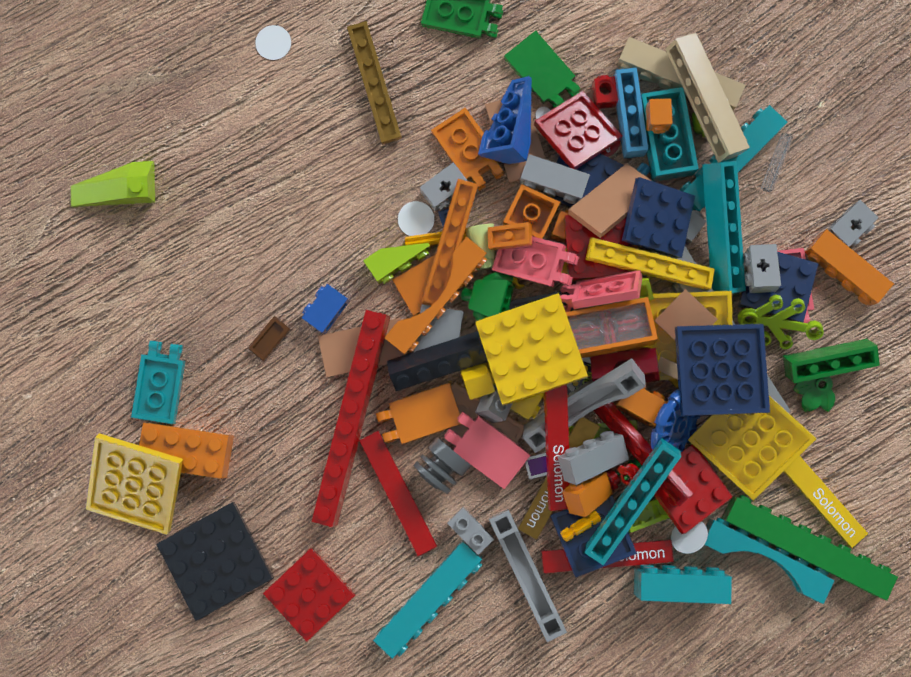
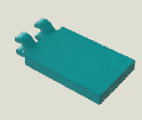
(159, 384)

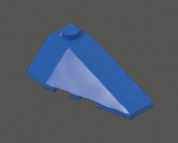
(511, 128)

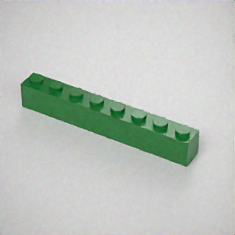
(813, 549)

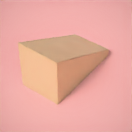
(668, 367)

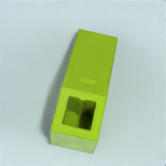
(388, 261)

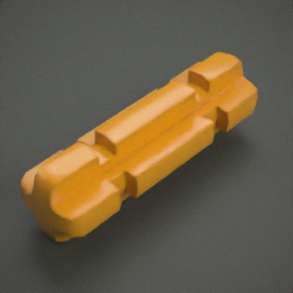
(580, 526)

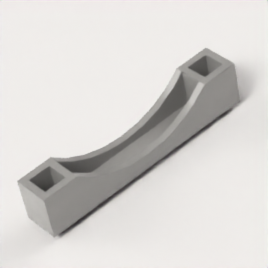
(611, 387)
(527, 575)

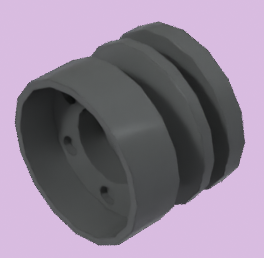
(441, 466)

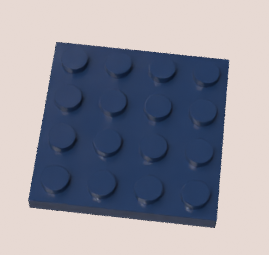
(722, 369)

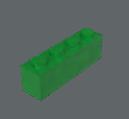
(831, 360)

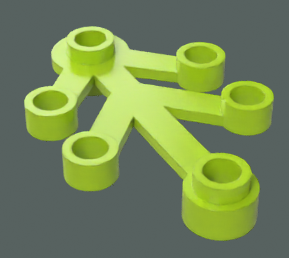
(778, 321)

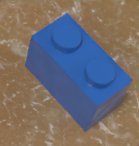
(325, 308)

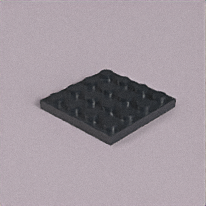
(215, 561)

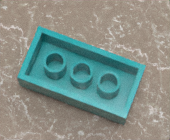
(672, 152)
(684, 585)

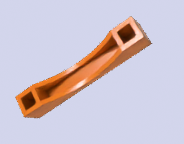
(406, 331)

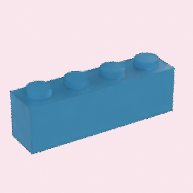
(630, 114)

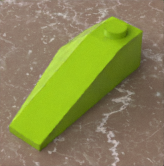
(124, 185)

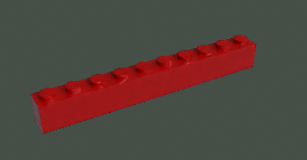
(351, 419)

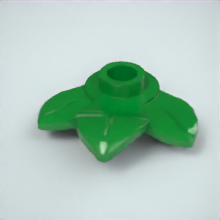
(814, 396)

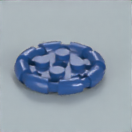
(672, 426)

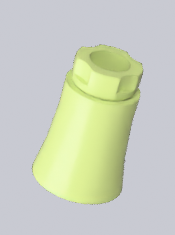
(479, 236)

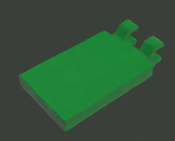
(462, 17)
(548, 72)

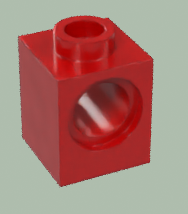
(605, 100)

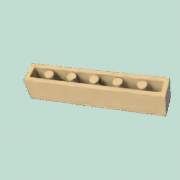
(657, 67)
(707, 97)

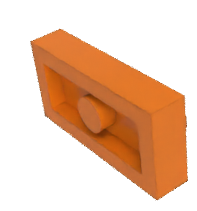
(509, 236)

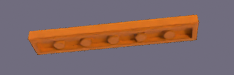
(450, 239)

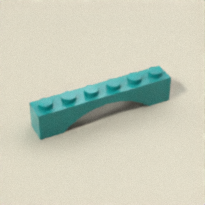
(806, 581)

